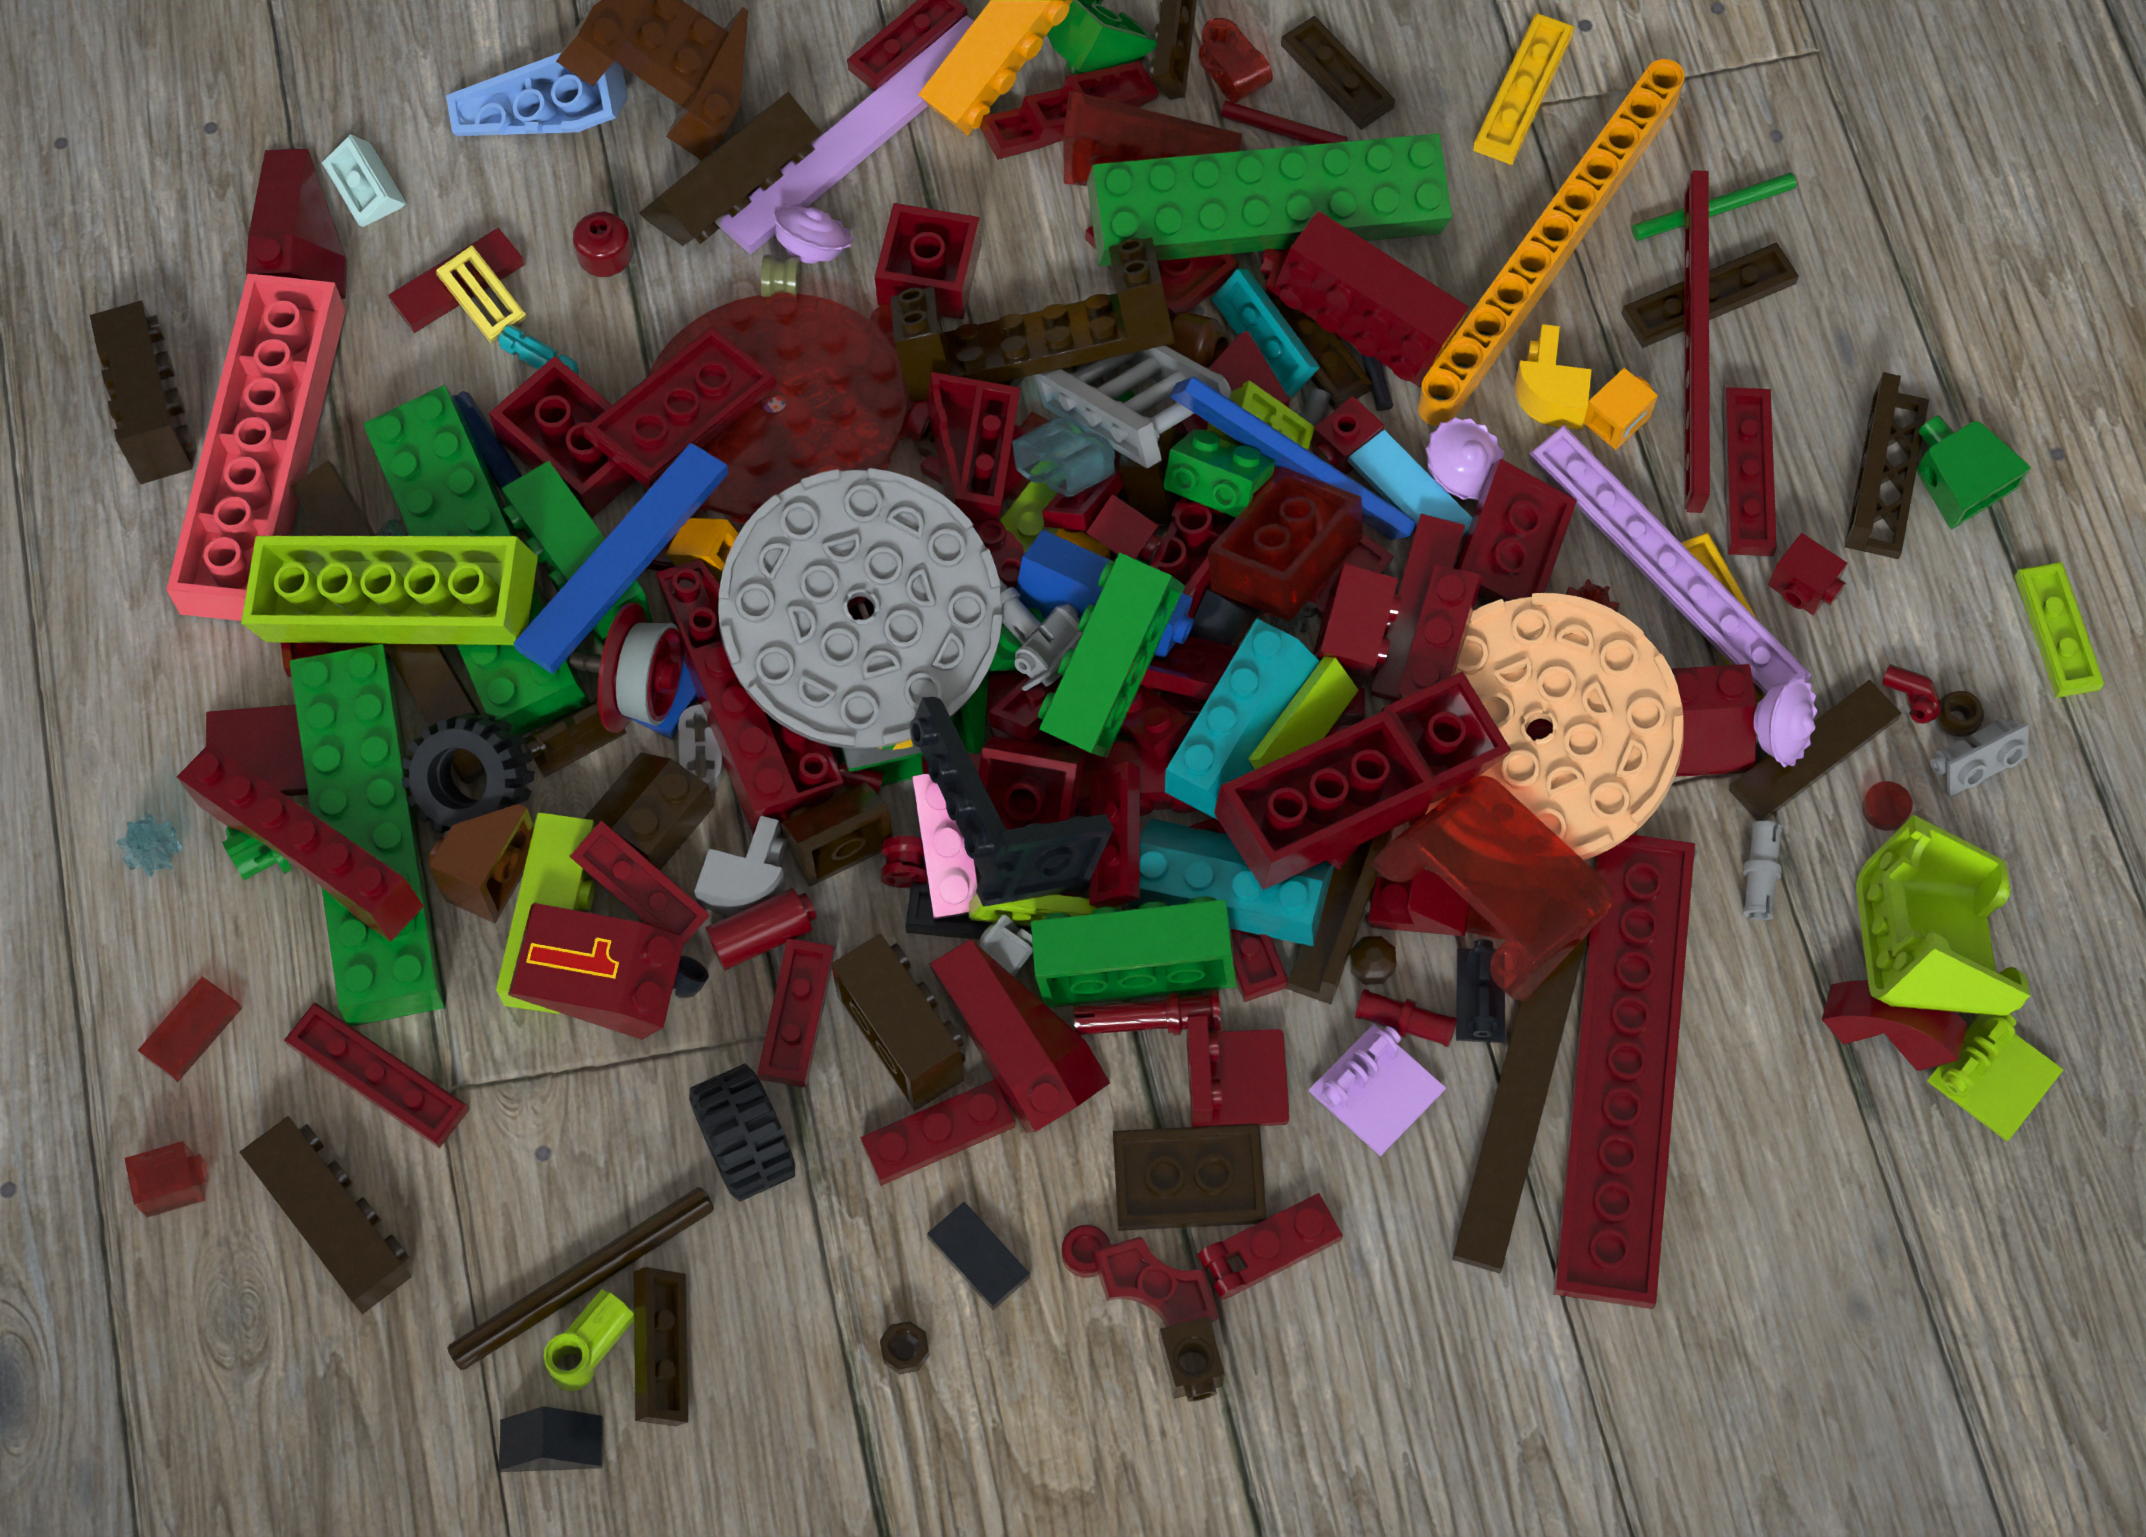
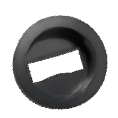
(689, 977)

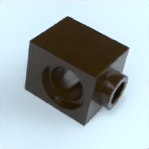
(1198, 1338)

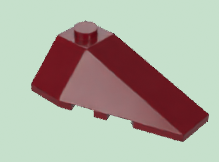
(292, 223)
(1027, 1047)

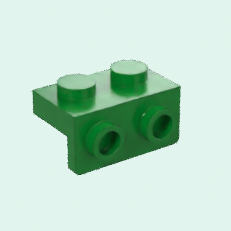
(1216, 471)

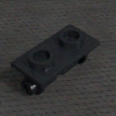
(1478, 997)

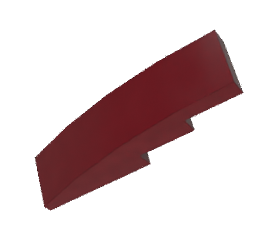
(1044, 114)
(1433, 544)

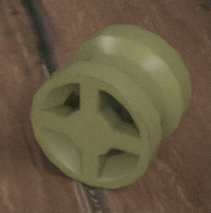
(780, 276)

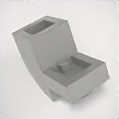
(736, 882)

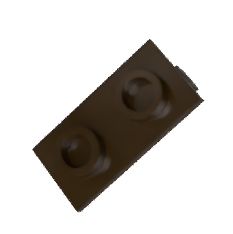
(569, 739)

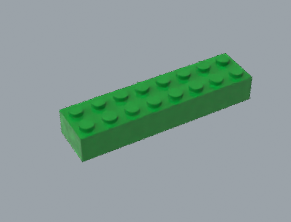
(1270, 196)
(449, 492)
(355, 786)

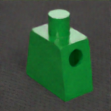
(1967, 469)

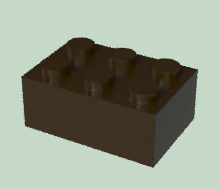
(899, 1020)

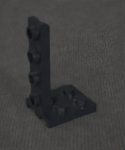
(1016, 861)

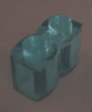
(1064, 457)

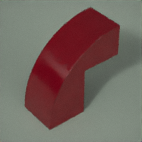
(1921, 1035)

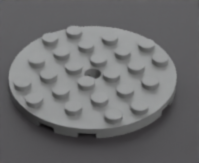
(846, 539)

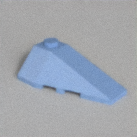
(537, 101)

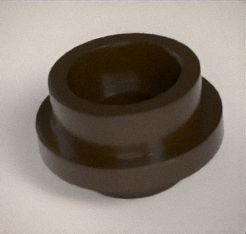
(1966, 704)

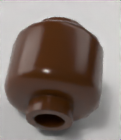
(1198, 338)

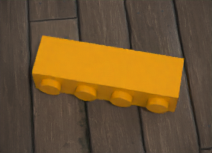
(989, 58)

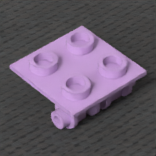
(1377, 1089)

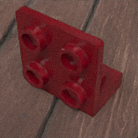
(1236, 1076)

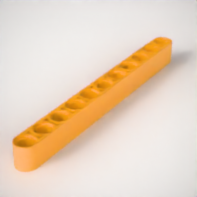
(1547, 256)

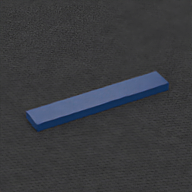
(1271, 443)
(621, 558)

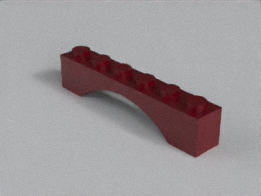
(333, 861)

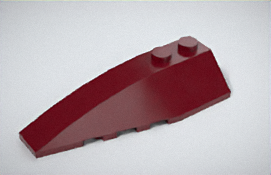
(1716, 716)

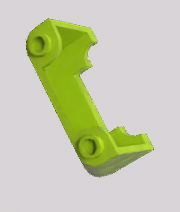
(1928, 925)

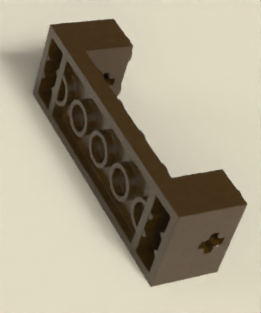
(1039, 340)

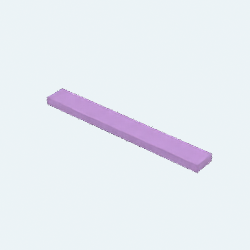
(843, 144)
(1665, 561)

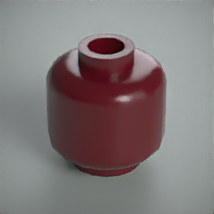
(602, 244)

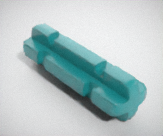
(531, 349)

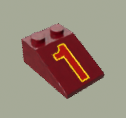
(597, 969)

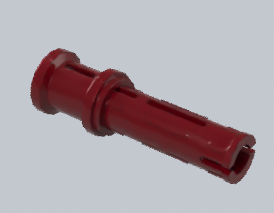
(1148, 1015)

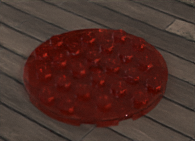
(838, 389)

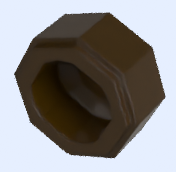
(1373, 960)
(904, 1347)

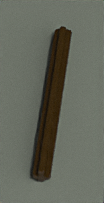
(580, 1278)

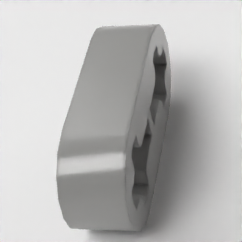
(690, 748)

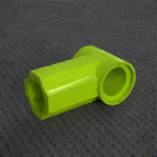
(589, 1336)

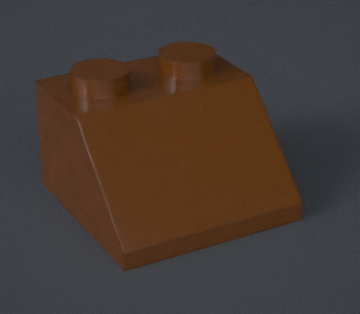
(483, 860)

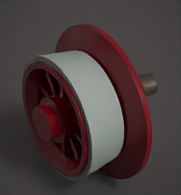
(636, 669)

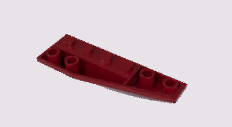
(765, 761)

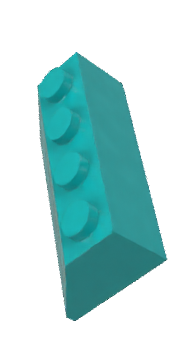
(1238, 715)
(1194, 863)

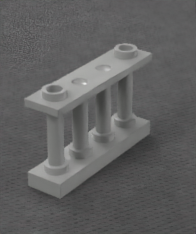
(1120, 422)

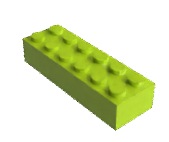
(390, 589)

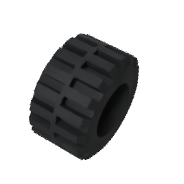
(431, 769)
(742, 1132)

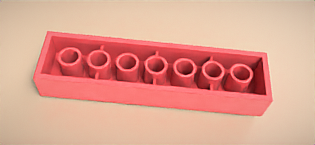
(256, 439)

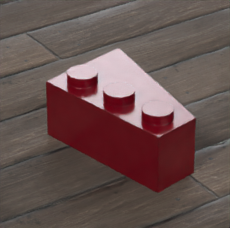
(972, 440)

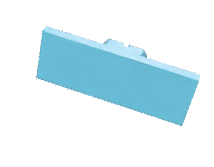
(1405, 482)

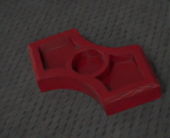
(1135, 1274)

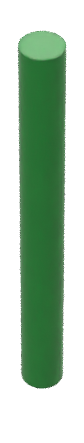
(1716, 206)

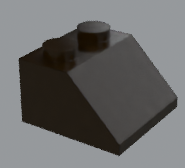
(654, 806)
(837, 832)

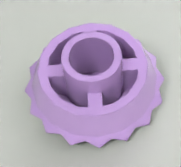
(810, 233)
(1462, 457)
(1786, 720)

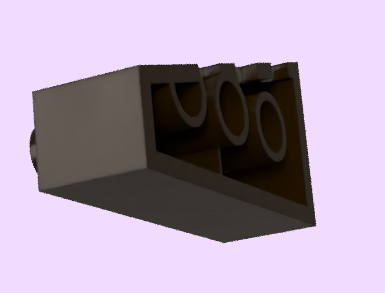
(141, 392)

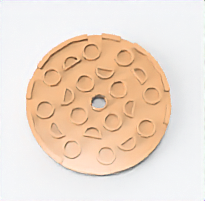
(1608, 706)

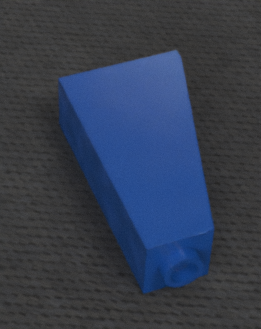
(1064, 573)

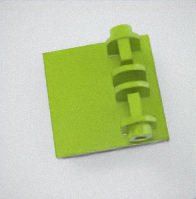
(1996, 1075)

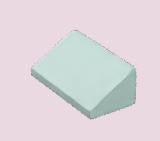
(363, 181)

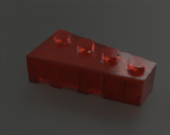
(1116, 132)

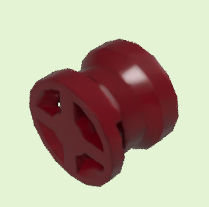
(903, 861)

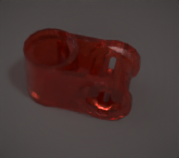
(1232, 60)

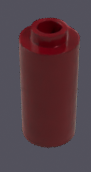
(761, 928)

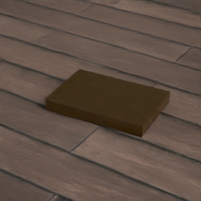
(1189, 1177)

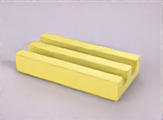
(457, 264)

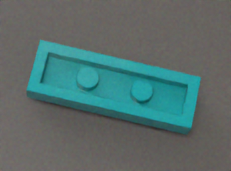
(1250, 309)

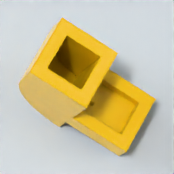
(1551, 391)

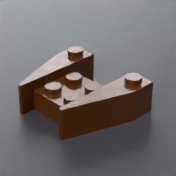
(674, 53)

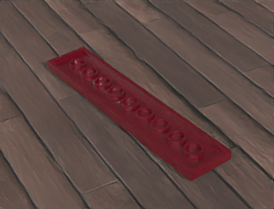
(1626, 1077)

